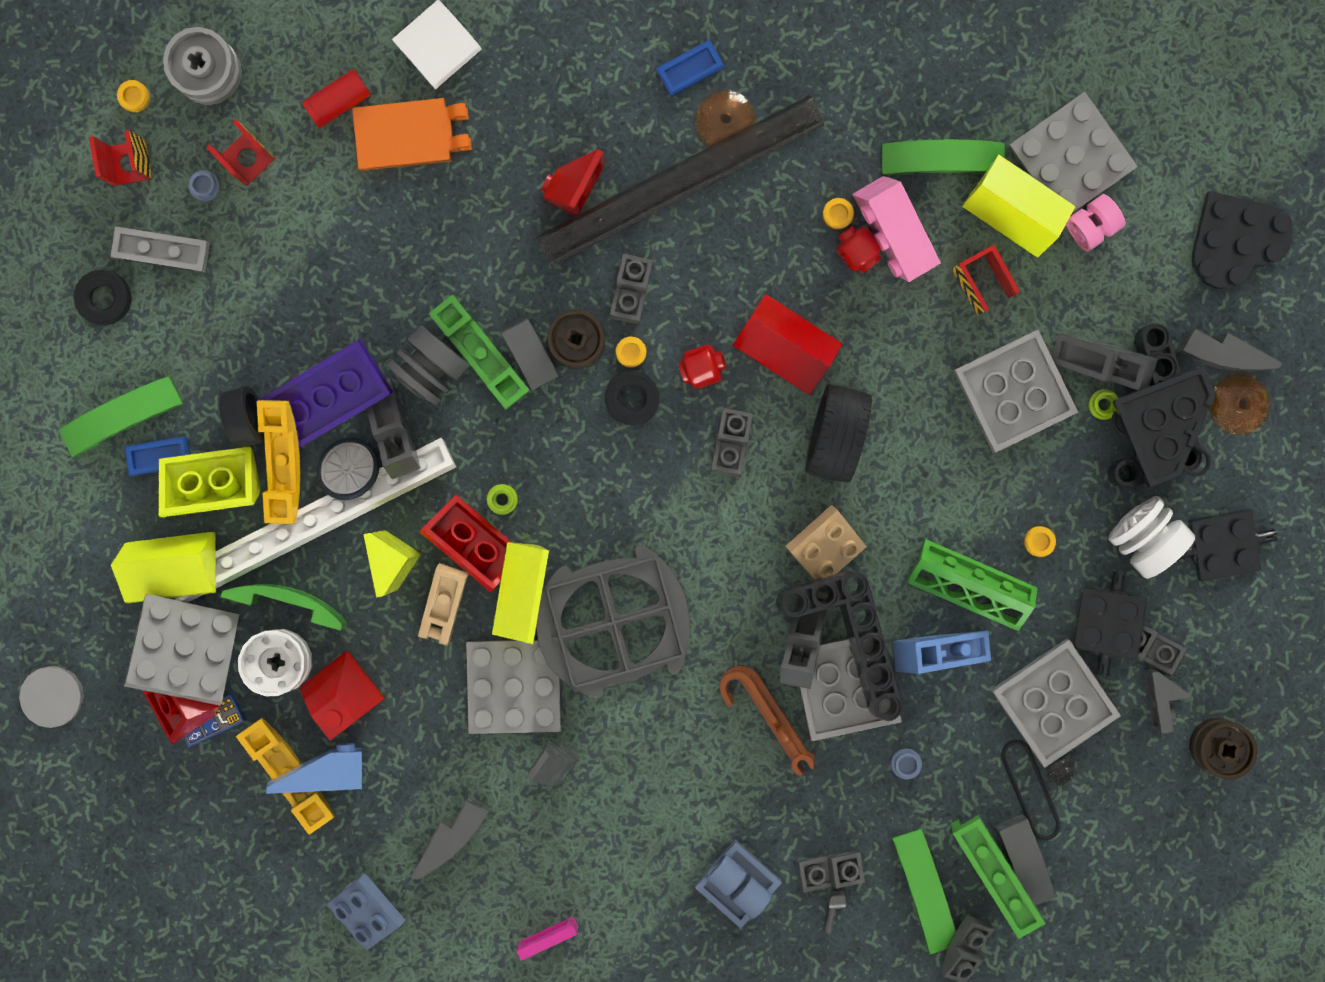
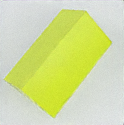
(1019, 206)
(208, 481)
(389, 561)
(167, 567)
(520, 592)

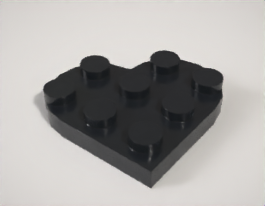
(1236, 237)

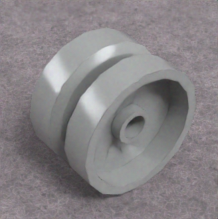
(203, 48)

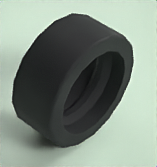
(240, 416)

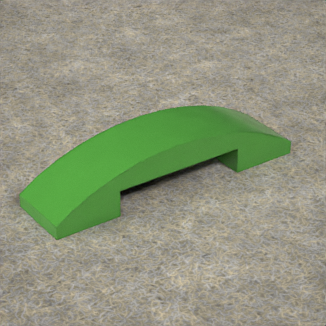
(939, 156)
(479, 352)
(120, 415)
(322, 614)
(925, 890)

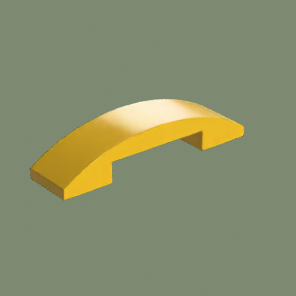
(282, 461)
(277, 757)

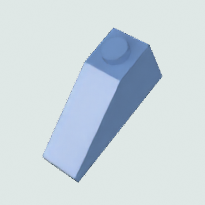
(941, 651)
(328, 771)

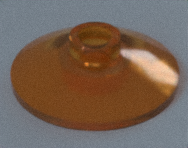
(708, 115)
(1226, 408)

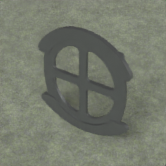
(670, 605)

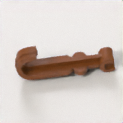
(771, 712)

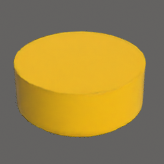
(133, 96)
(838, 213)
(631, 352)
(1039, 541)

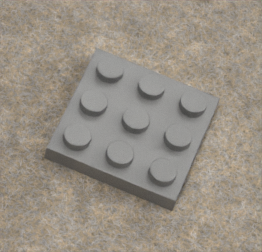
(1074, 152)
(1015, 391)
(182, 650)
(511, 688)
(836, 696)
(1055, 702)

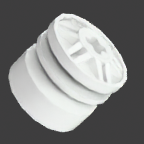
(1155, 542)
(261, 674)

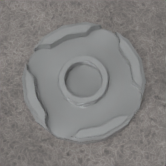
(51, 696)

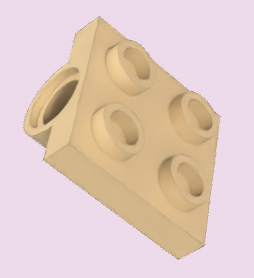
(826, 545)

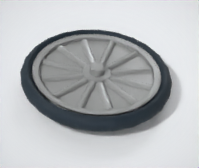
(348, 469)

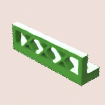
(976, 581)
(998, 876)

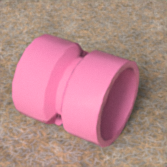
(1100, 219)

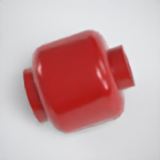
(858, 249)
(702, 366)

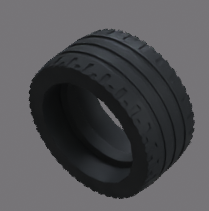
(838, 433)

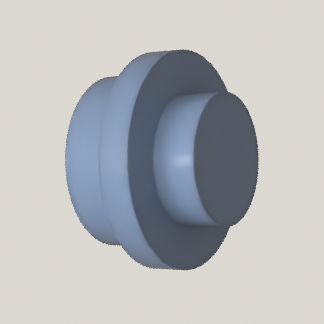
(204, 185)
(906, 763)

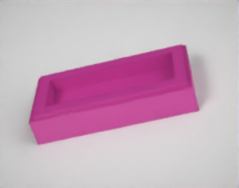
(547, 938)

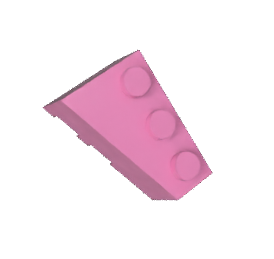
(897, 228)

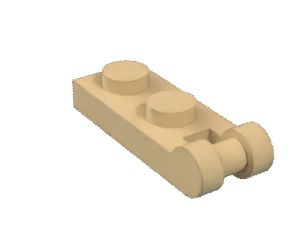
(443, 603)

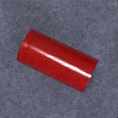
(336, 98)

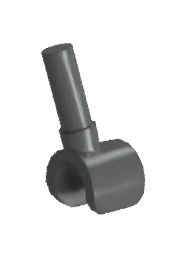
(835, 900)

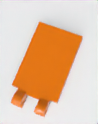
(408, 133)

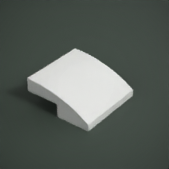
(436, 44)

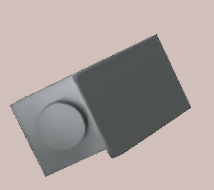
(1160, 692)

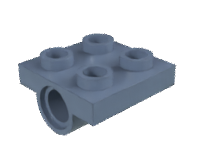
(738, 884)
(365, 911)

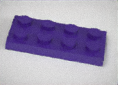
(332, 391)

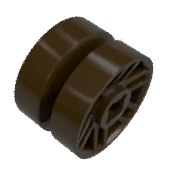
(561, 335)
(1223, 748)

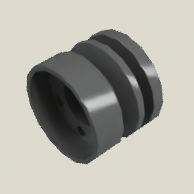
(427, 365)

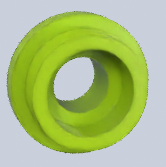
(1094, 400)
(492, 499)

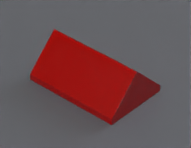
(787, 344)
(469, 541)

